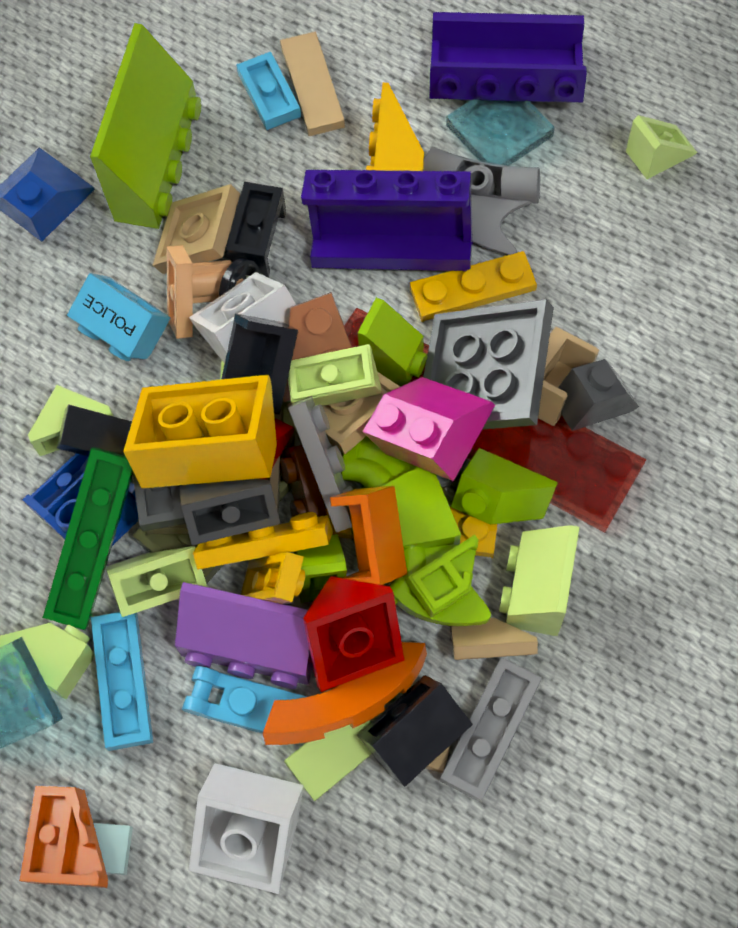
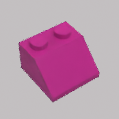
(428, 425)

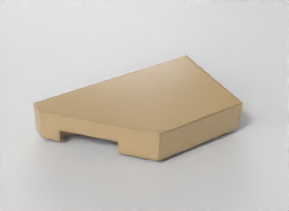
(491, 641)

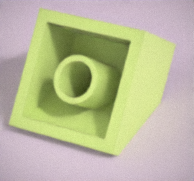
(541, 579)

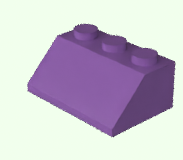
(243, 635)

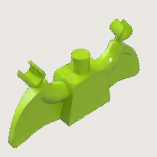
(425, 526)

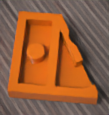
(62, 841)

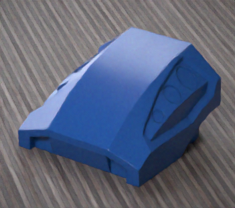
(57, 497)

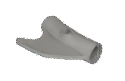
(494, 192)

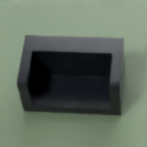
(255, 224)
(261, 348)
(415, 730)

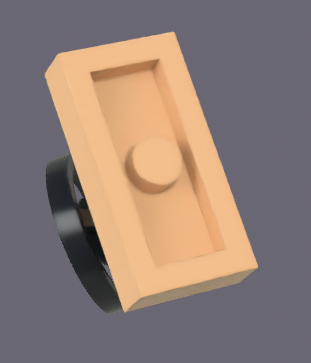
(197, 284)

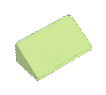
(334, 376)
(328, 760)

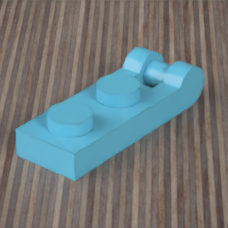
(242, 702)

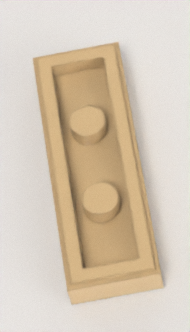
(312, 84)

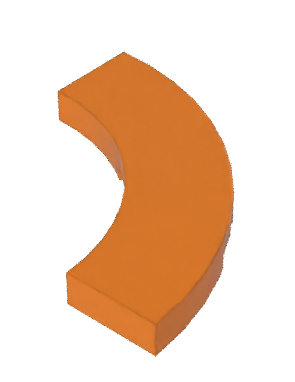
(348, 704)

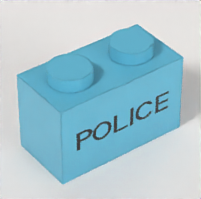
(117, 317)

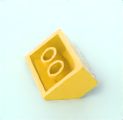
(203, 432)

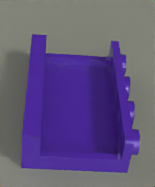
(507, 57)
(390, 219)

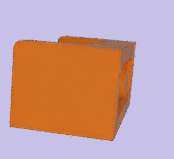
(375, 533)

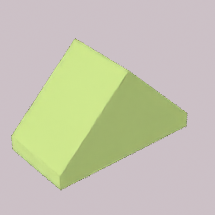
(657, 146)
(47, 428)

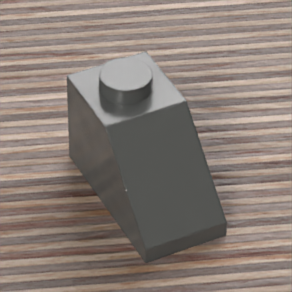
(594, 395)
(227, 508)

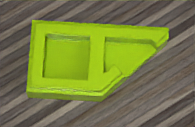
(445, 578)

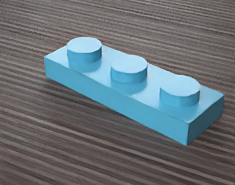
(121, 681)

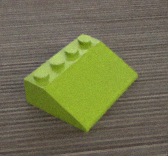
(144, 132)

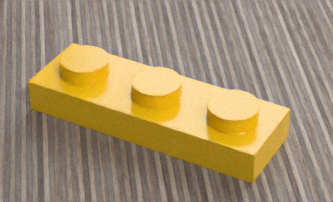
(472, 288)
(300, 533)
(274, 578)

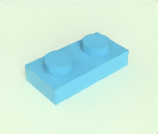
(268, 90)

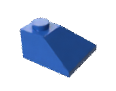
(42, 194)

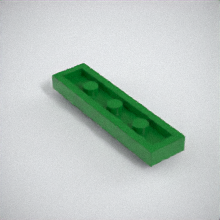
(89, 539)

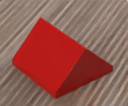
(352, 631)

